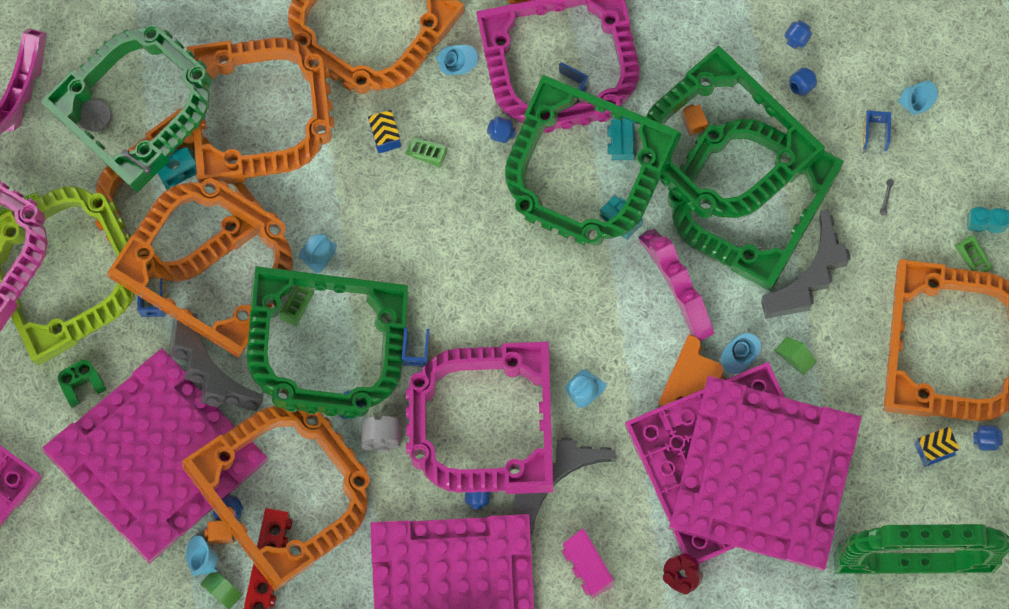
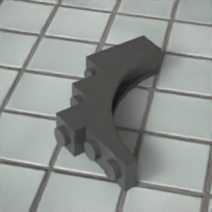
(796, 296)
(200, 368)
(567, 460)

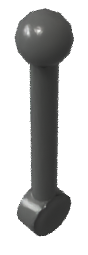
(126, 154)
(890, 183)

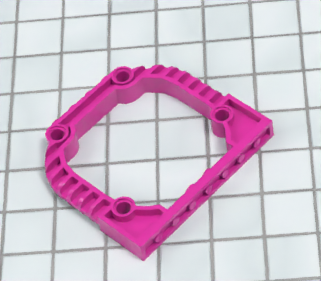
(497, 24)
(31, 254)
(535, 470)

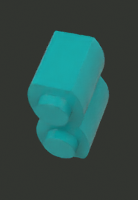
(992, 220)

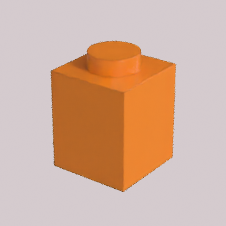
(694, 119)
(218, 533)

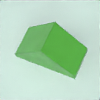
(796, 354)
(221, 589)

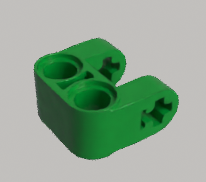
(79, 379)

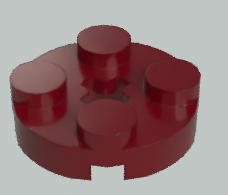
(676, 580)

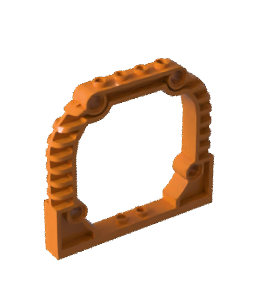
(440, 13)
(215, 163)
(209, 252)
(131, 271)
(900, 390)
(279, 564)

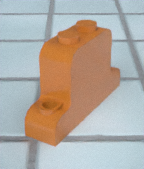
(689, 372)

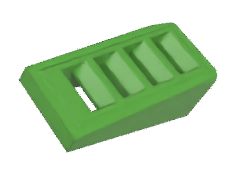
(429, 159)
(979, 252)
(291, 315)

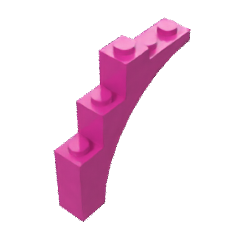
(20, 86)
(679, 282)

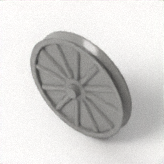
(95, 115)

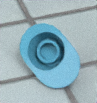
(457, 59)
(919, 97)
(317, 252)
(740, 353)
(584, 388)
(200, 557)

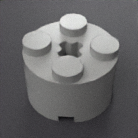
(380, 434)

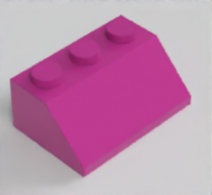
(587, 564)

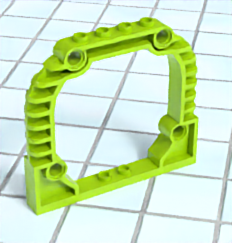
(43, 340)

